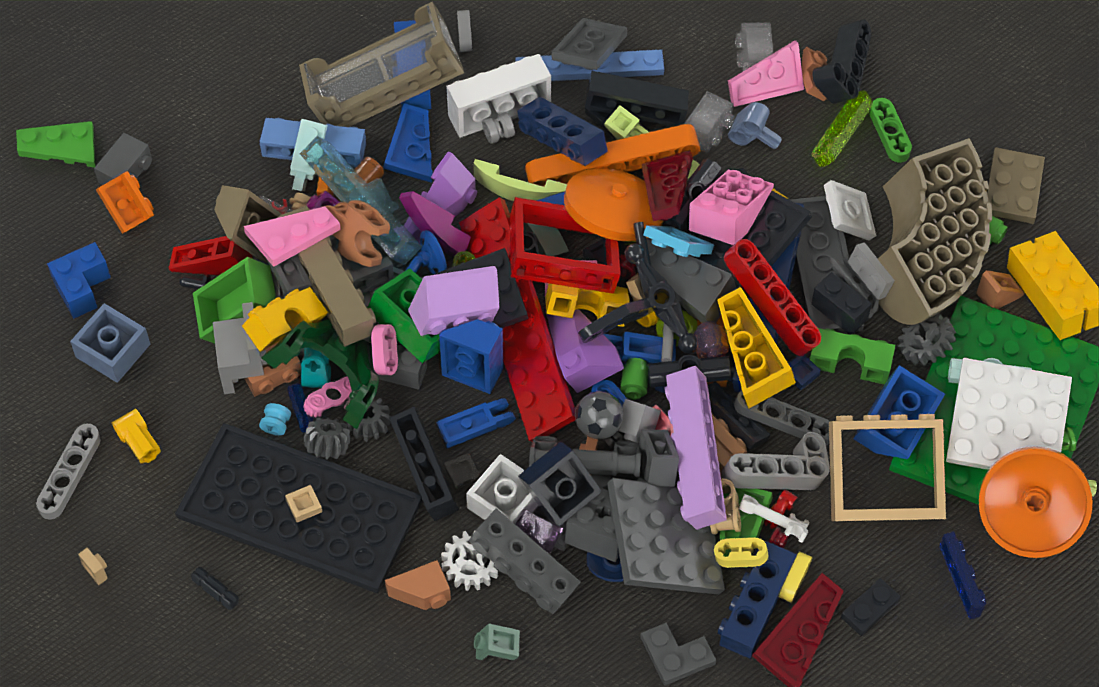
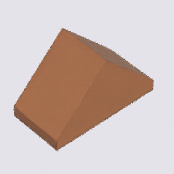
(998, 289)

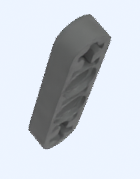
(783, 421)

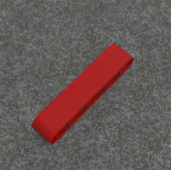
(783, 303)

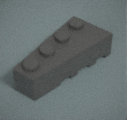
(693, 281)

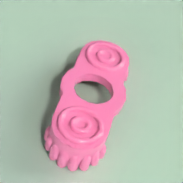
(318, 400)

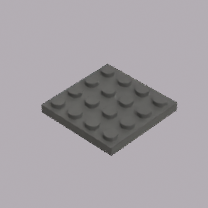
(658, 544)

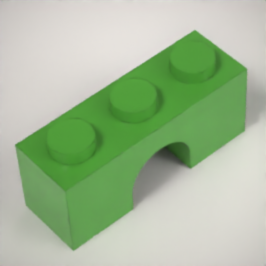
(872, 355)

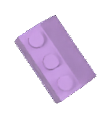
(455, 299)

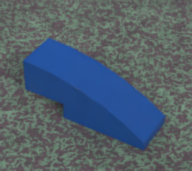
(639, 346)

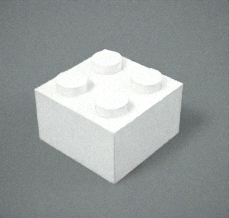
(500, 489)

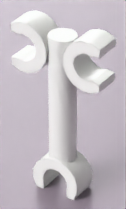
(792, 524)

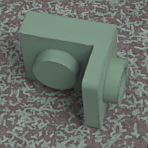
(497, 642)

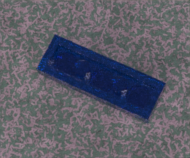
(963, 575)

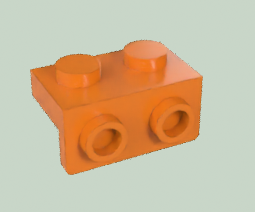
(125, 201)

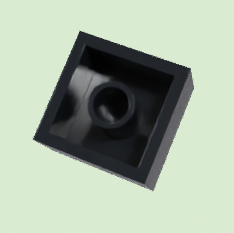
(559, 483)

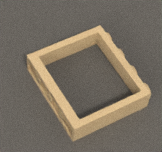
(896, 422)

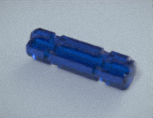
(298, 398)

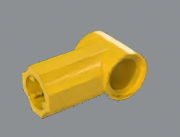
(133, 430)

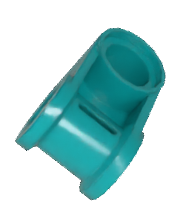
(315, 369)

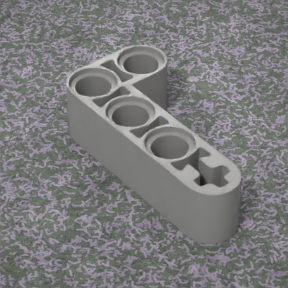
(745, 469)

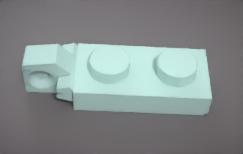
(299, 167)

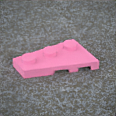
(769, 78)
(291, 234)

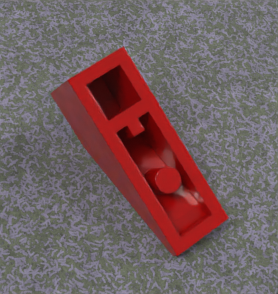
(207, 256)

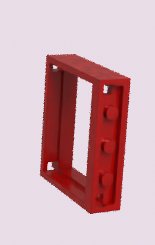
(556, 269)

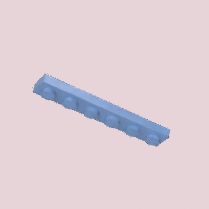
(618, 63)

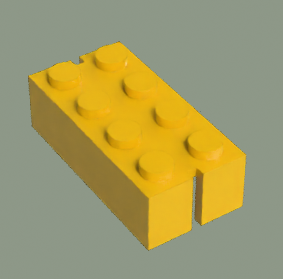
(1056, 284)

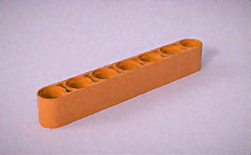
(622, 155)

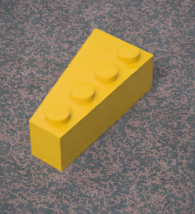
(756, 356)

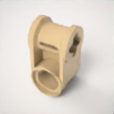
(732, 510)

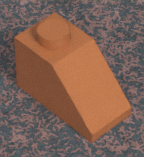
(420, 587)

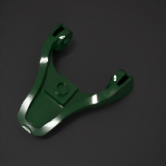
(351, 358)

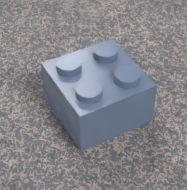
(110, 342)

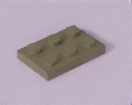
(1015, 184)

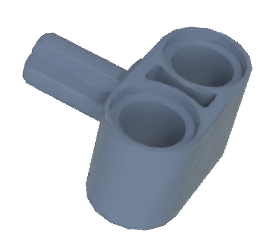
(751, 125)

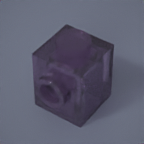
(539, 530)

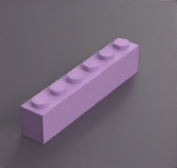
(696, 448)

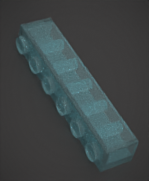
(350, 186)

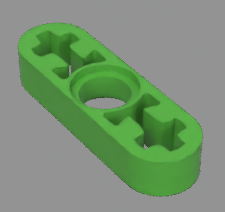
(889, 140)

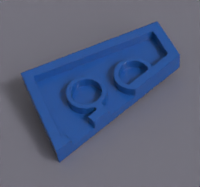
(410, 145)

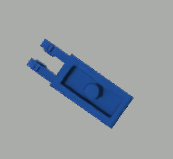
(474, 422)

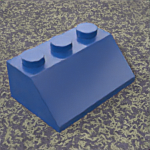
(473, 354)
(901, 395)

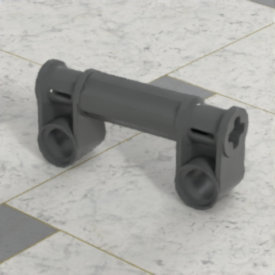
(623, 460)

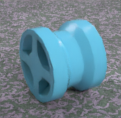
(275, 419)

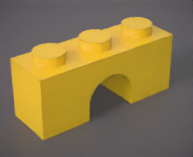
(564, 300)
(269, 324)

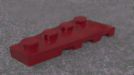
(795, 639)

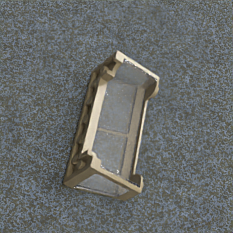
(382, 72)

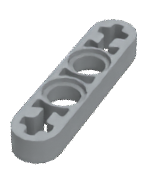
(64, 469)

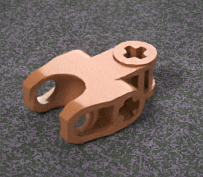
(357, 225)

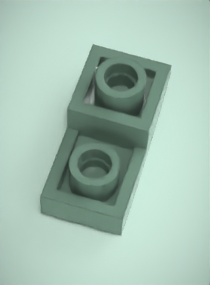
(548, 239)

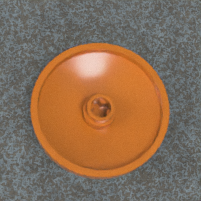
(608, 203)
(1035, 502)

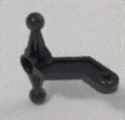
(652, 284)

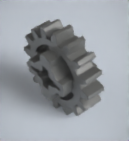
(927, 340)

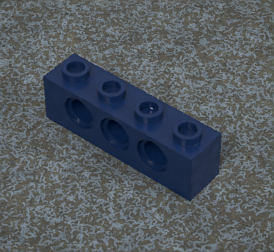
(562, 131)
(744, 638)

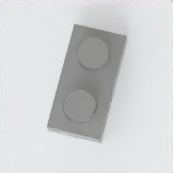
(871, 271)

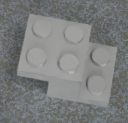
(236, 351)

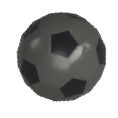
(599, 415)

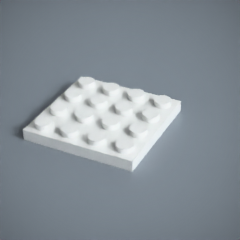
(1004, 411)

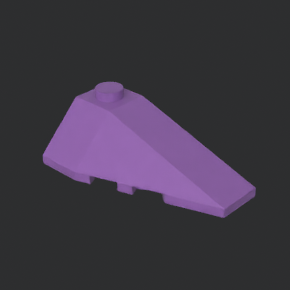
(451, 190)
(582, 362)

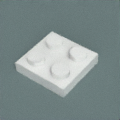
(849, 210)

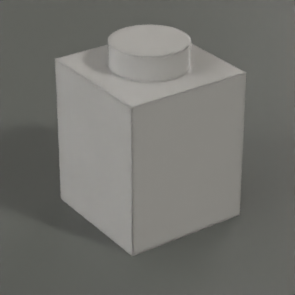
(637, 417)

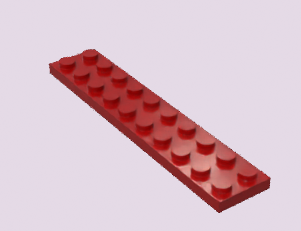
(527, 345)

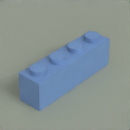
(280, 138)

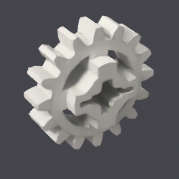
(465, 570)

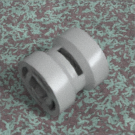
(498, 128)

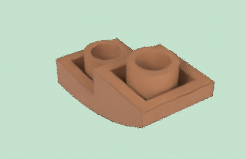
(811, 60)

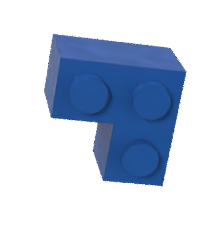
(76, 274)

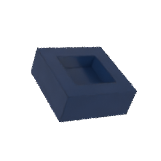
(804, 371)

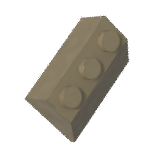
(241, 208)

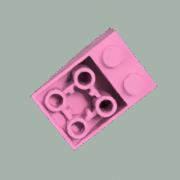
(729, 206)

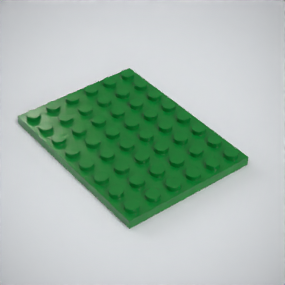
(992, 333)

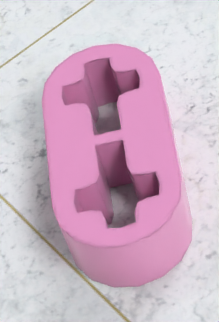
(384, 349)

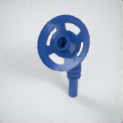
(430, 255)

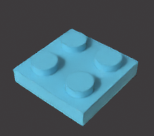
(682, 242)

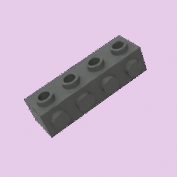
(524, 561)

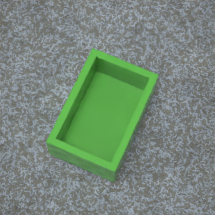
(224, 295)

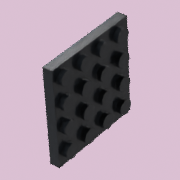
(771, 232)

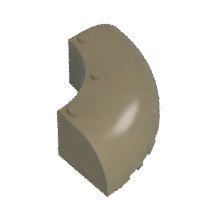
(937, 231)

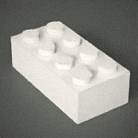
(497, 92)

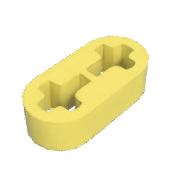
(741, 552)
(795, 577)

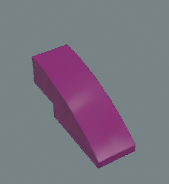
(436, 220)

